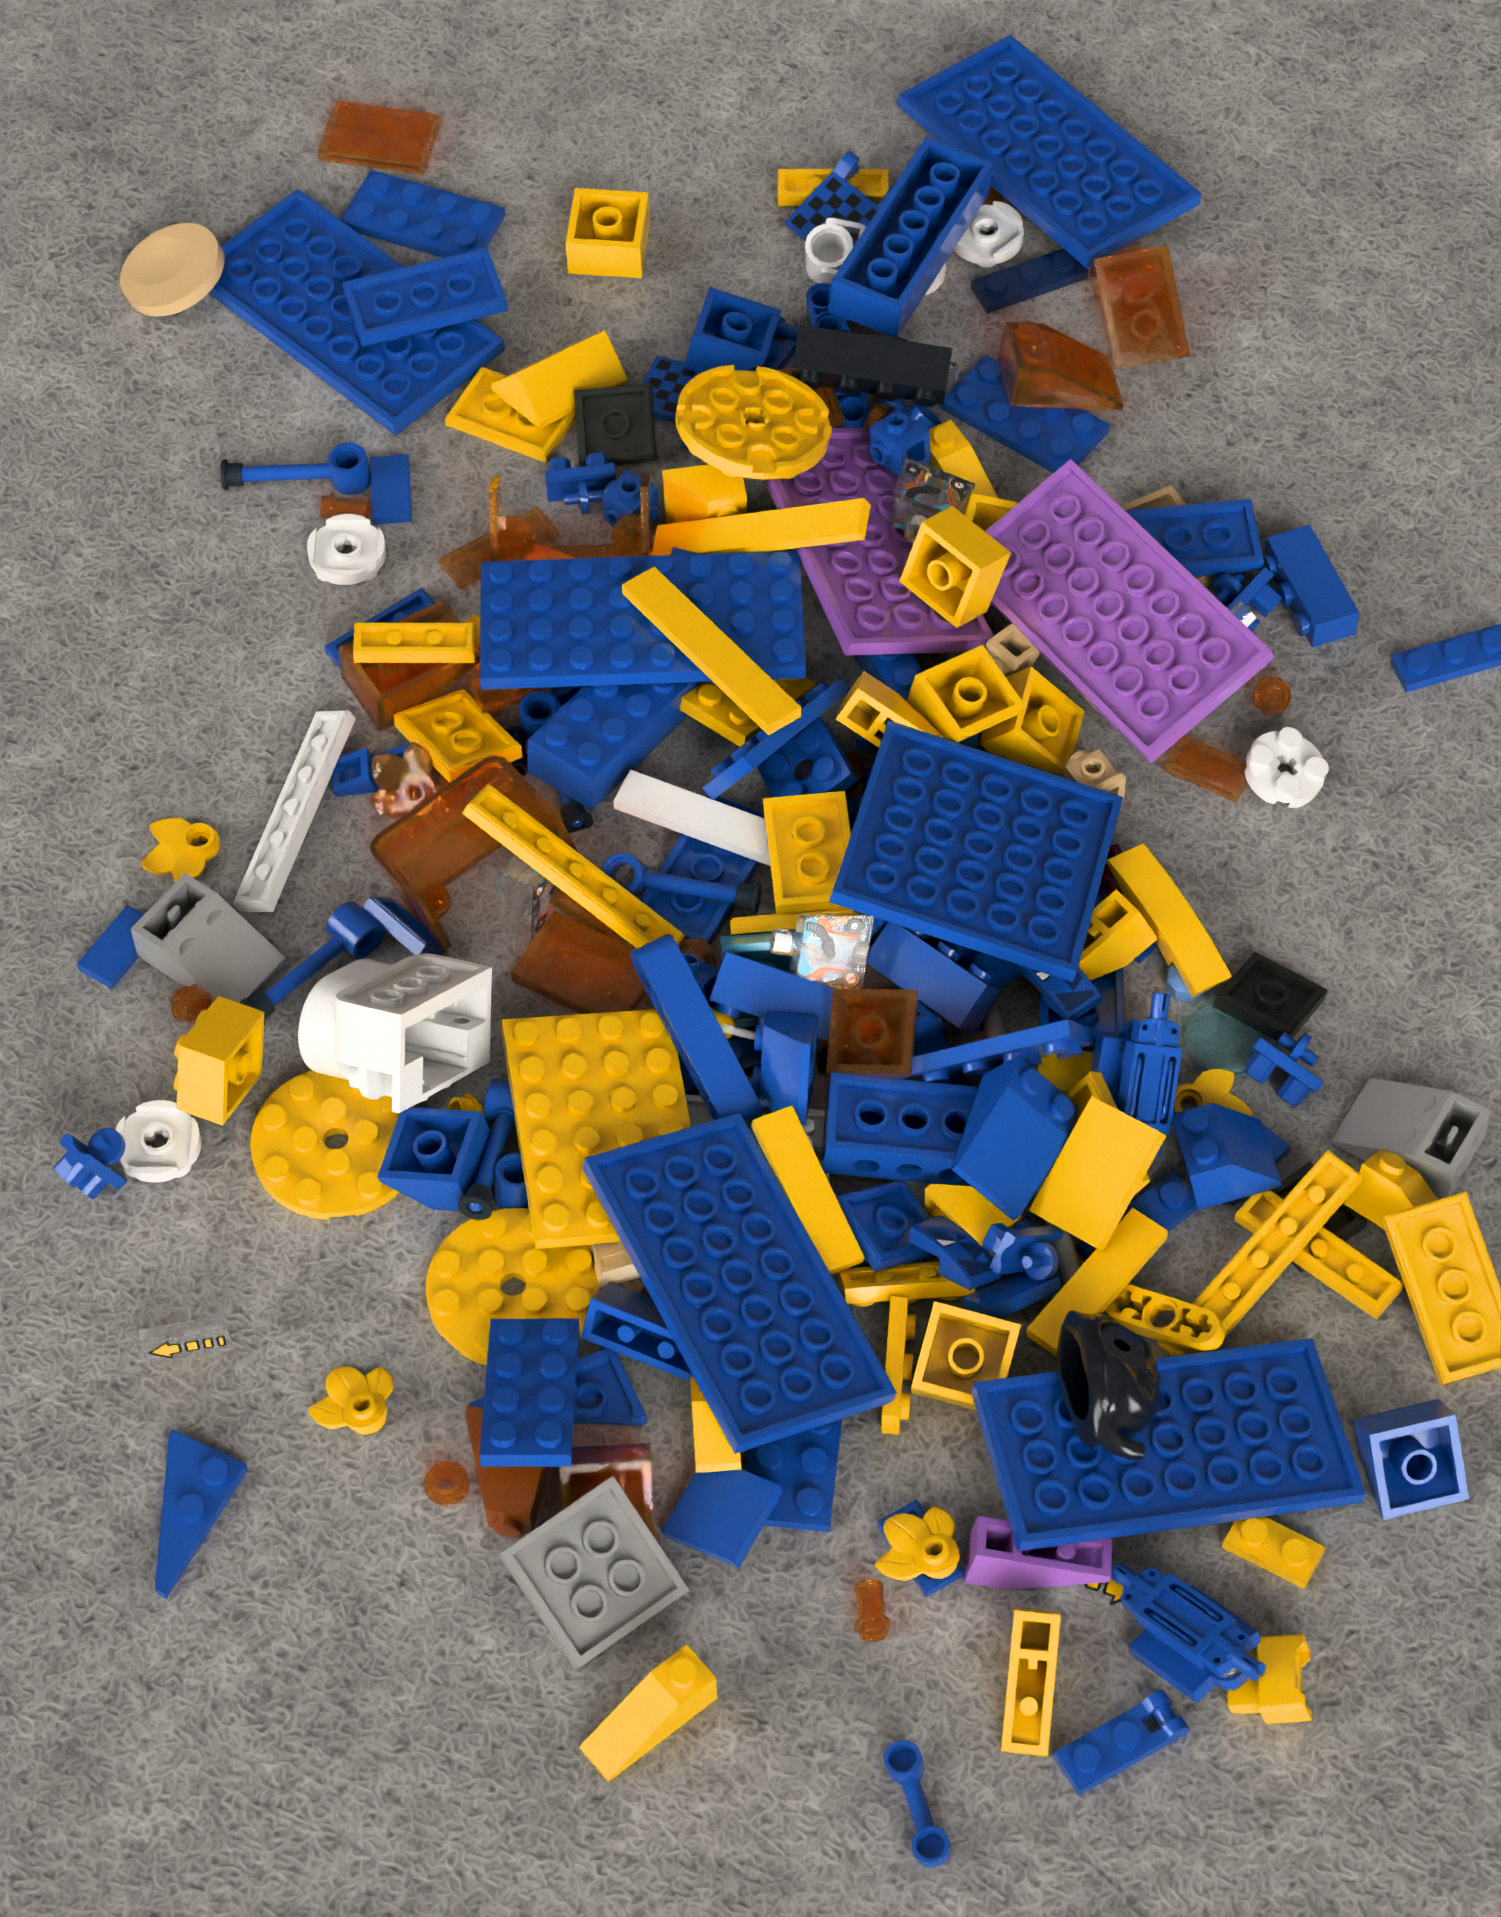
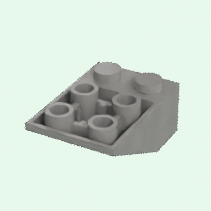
(205, 943)
(1424, 1125)

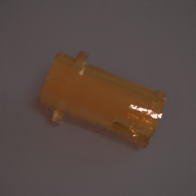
(333, 505)
(871, 1620)

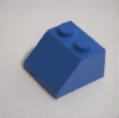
(731, 333)
(787, 1062)
(1224, 1154)
(435, 1155)
(1412, 1458)

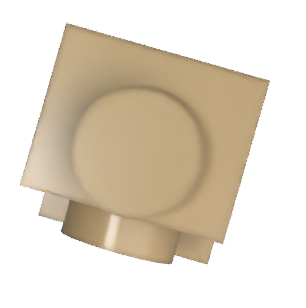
(1005, 660)
(1095, 772)

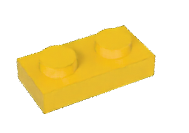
(1274, 1549)

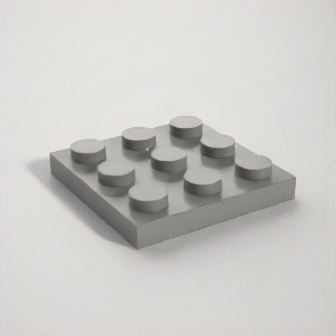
(593, 1572)

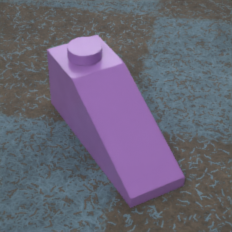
(996, 1563)

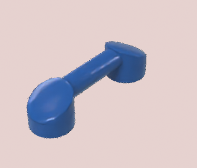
(906, 1768)

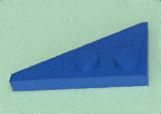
(603, 1392)
(194, 1495)

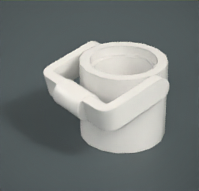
(829, 247)

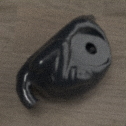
(1107, 1382)

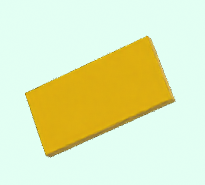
(1449, 1285)

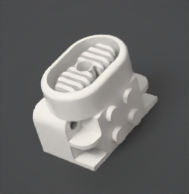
(399, 1025)

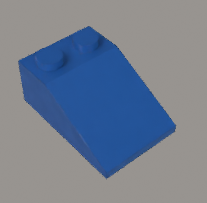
(1013, 1135)

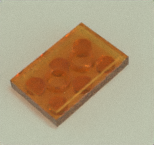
(380, 137)
(579, 968)

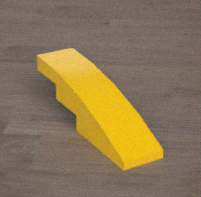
(1171, 918)

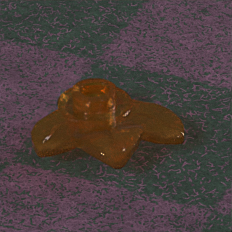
(399, 778)

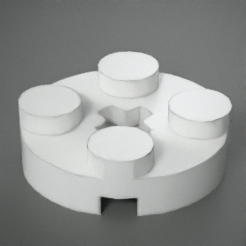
(994, 248)
(349, 568)
(1294, 751)
(171, 1159)

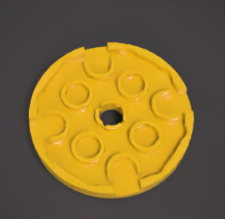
(786, 441)
(298, 1165)
(483, 1255)

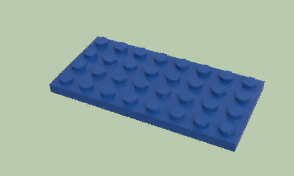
(1050, 150)
(287, 285)
(576, 628)
(738, 1282)
(1229, 1443)

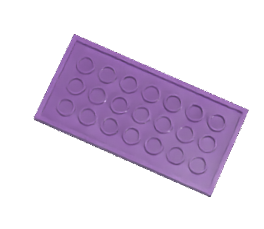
(862, 577)
(1119, 613)

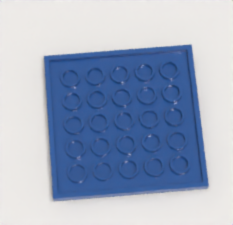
(978, 851)

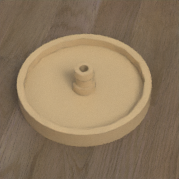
(172, 269)

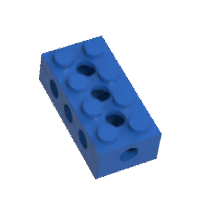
(894, 1128)

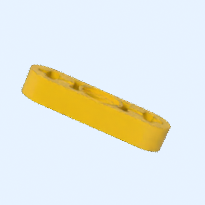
(1176, 1332)

